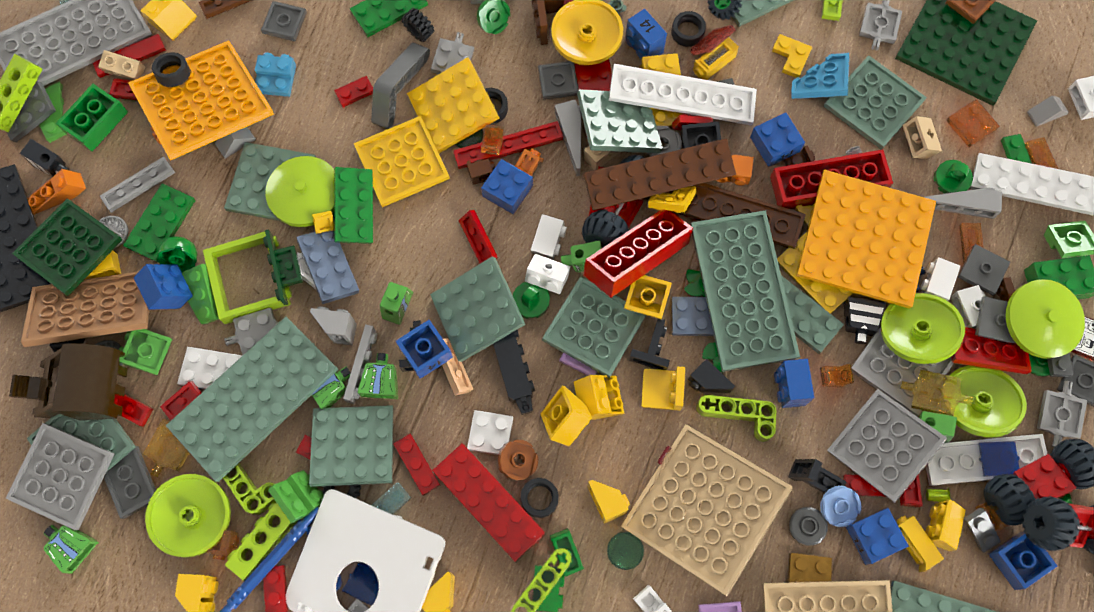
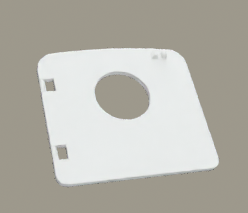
(359, 532)

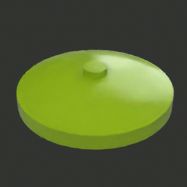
(300, 189)
(1045, 319)
(925, 332)
(996, 403)
(188, 515)

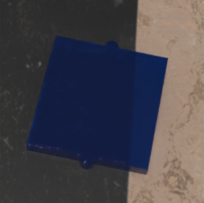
(998, 458)
(363, 584)

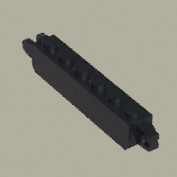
(515, 372)

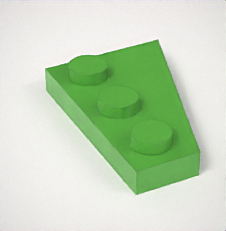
(48, 126)

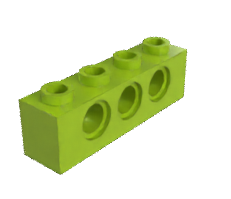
(15, 88)
(236, 560)

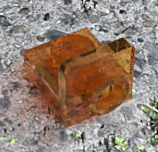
(993, 516)

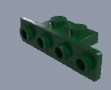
(285, 266)

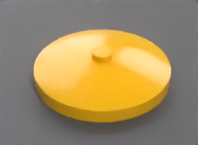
(587, 31)

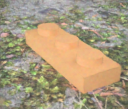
(456, 373)

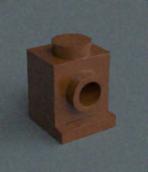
(480, 170)

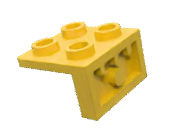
(663, 389)

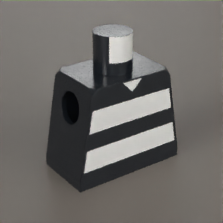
(42, 158)
(862, 317)

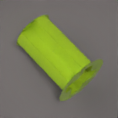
(937, 495)

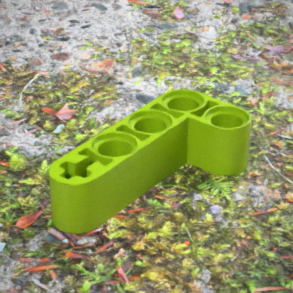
(736, 413)
(252, 493)
(539, 584)

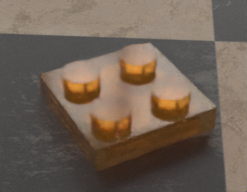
(972, 123)

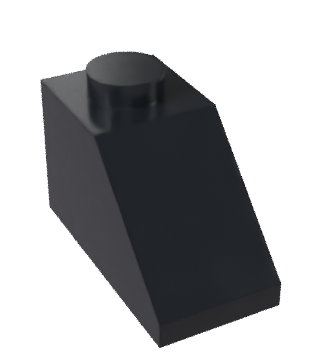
(709, 379)

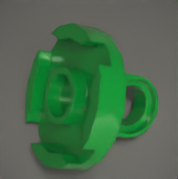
(493, 16)
(953, 176)
(531, 300)

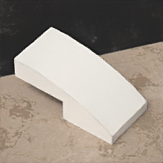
(650, 601)

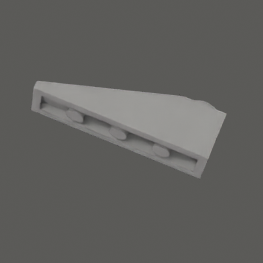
(569, 119)
(976, 202)

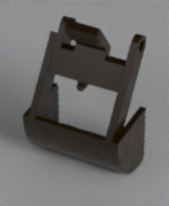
(83, 383)

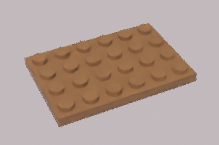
(91, 310)

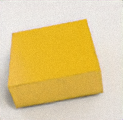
(323, 222)

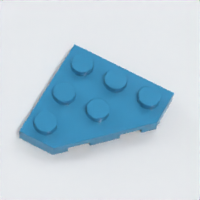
(824, 79)

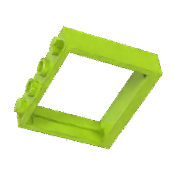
(211, 254)

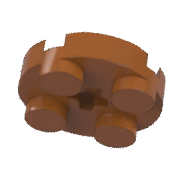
(527, 455)

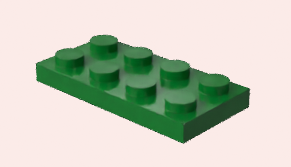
(380, 14)
(353, 205)
(159, 221)

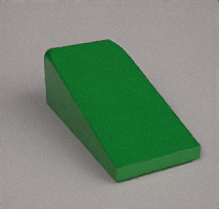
(564, 540)

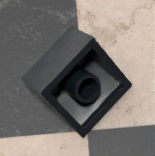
(699, 134)

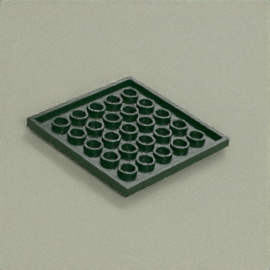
(967, 54)

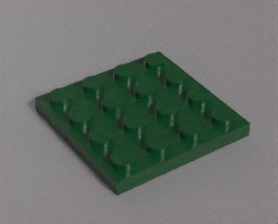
(67, 247)

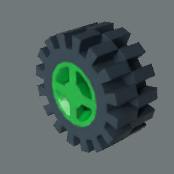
(723, 11)

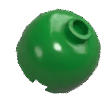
(178, 252)

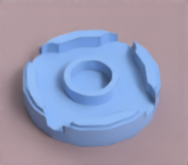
(840, 506)

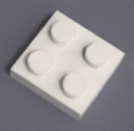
(489, 432)

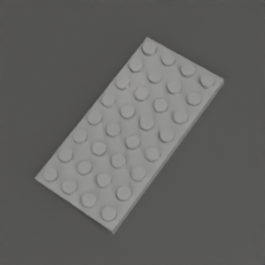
(73, 36)

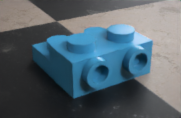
(275, 74)

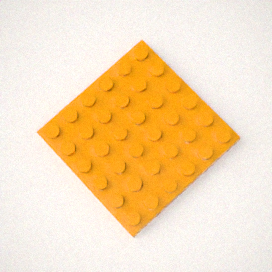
(206, 107)
(866, 239)

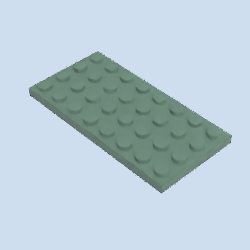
(744, 291)
(251, 399)

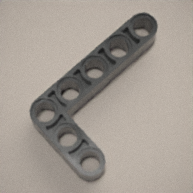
(393, 81)

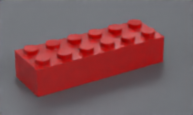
(800, 182)
(637, 252)
(489, 502)

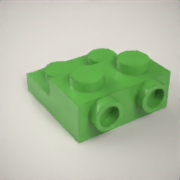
(1070, 239)
(145, 350)
(296, 496)

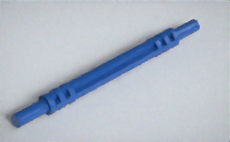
(269, 562)

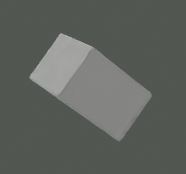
(1047, 111)
(234, 142)

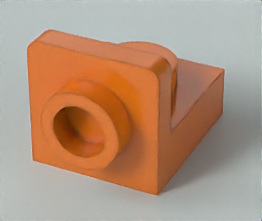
(529, 161)

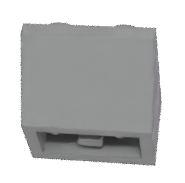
(337, 324)

